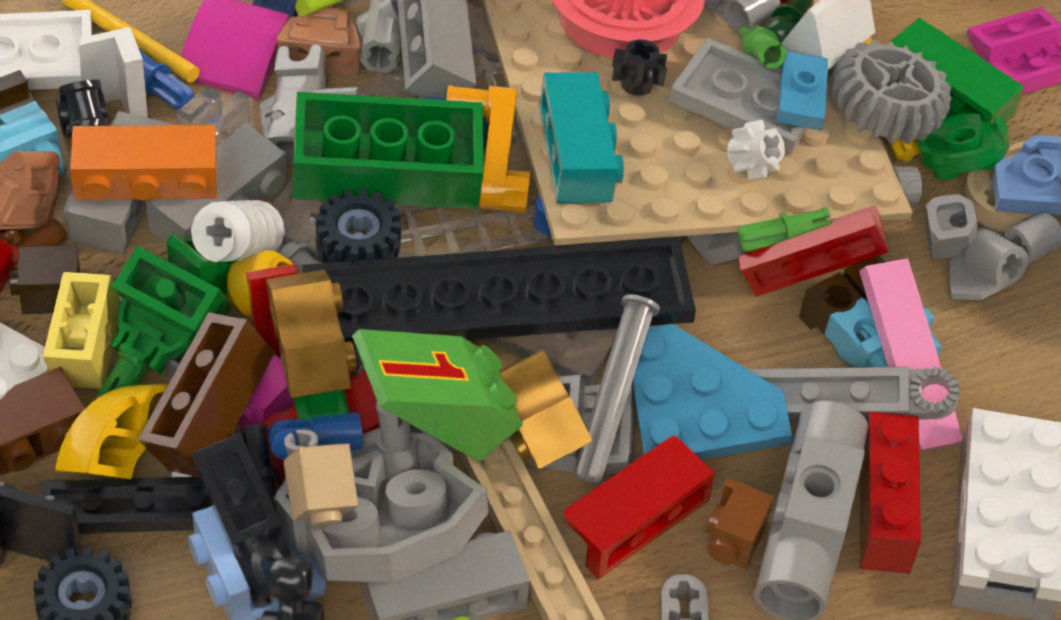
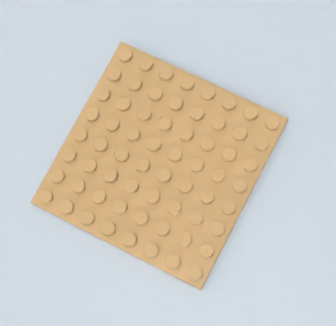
(674, 158)

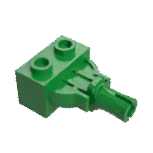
(157, 316)

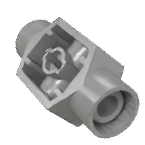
(812, 512)

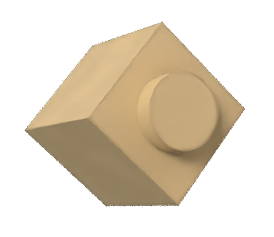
(321, 484)

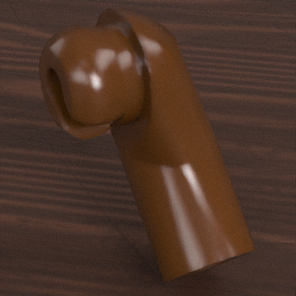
(48, 235)

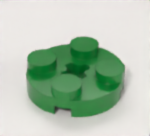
(964, 145)

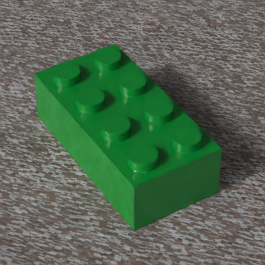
(390, 145)

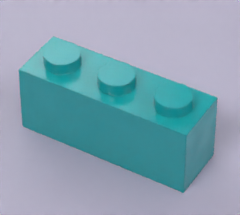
(579, 137)

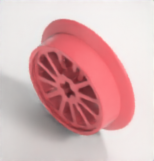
(612, 24)

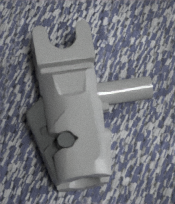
(294, 77)

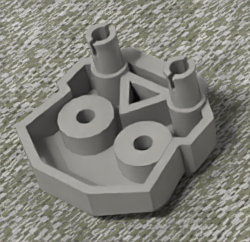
(408, 511)

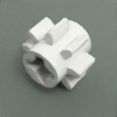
(755, 149)

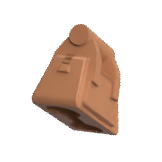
(331, 31)
(28, 189)

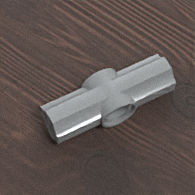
(380, 36)

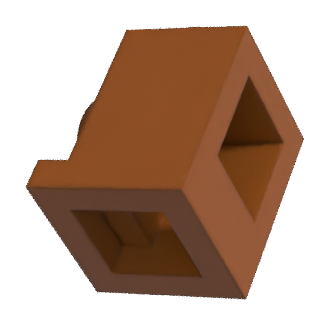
(738, 523)

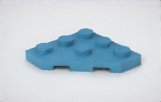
(704, 398)

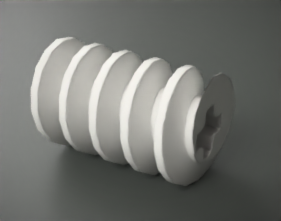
(237, 229)

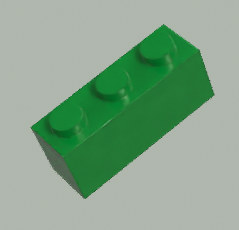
(973, 81)

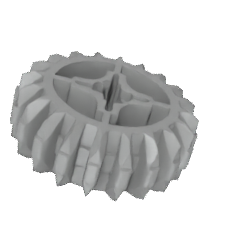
(890, 91)

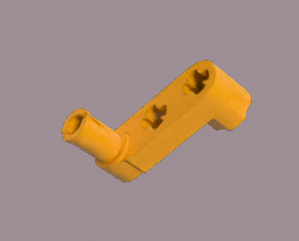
(501, 187)

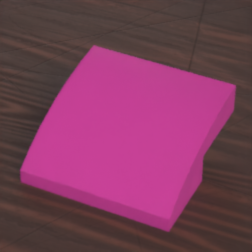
(234, 45)
(1022, 47)

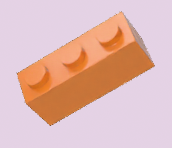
(144, 162)

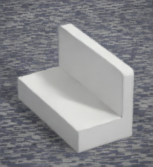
(118, 65)

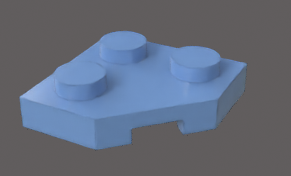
(1030, 178)

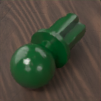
(787, 16)

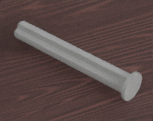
(615, 387)

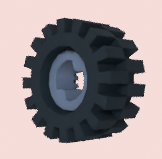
(358, 213)
(82, 575)

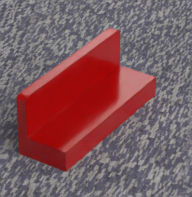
(815, 253)
(639, 504)

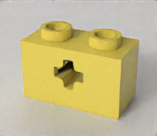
(83, 328)

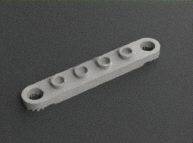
(865, 389)

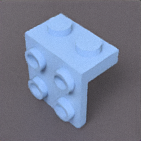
(225, 579)

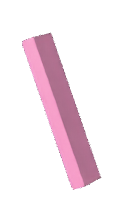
(908, 340)

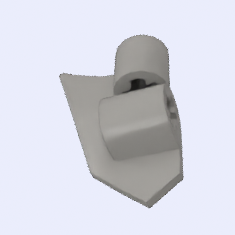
(1001, 258)

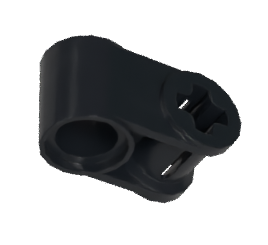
(81, 105)

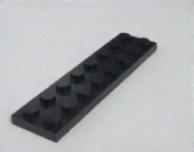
(512, 289)

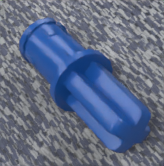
(164, 85)

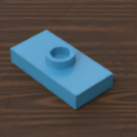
(802, 91)

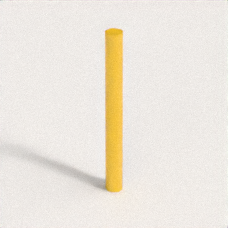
(148, 46)

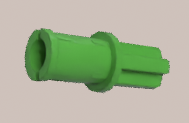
(763, 46)
(769, 232)

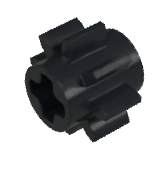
(639, 67)

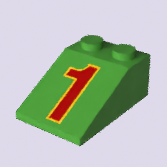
(441, 387)

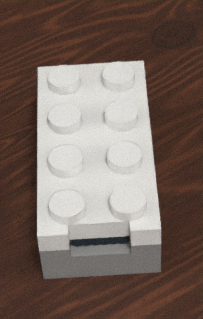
(1009, 516)

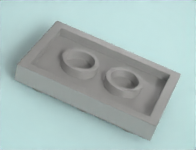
(732, 90)

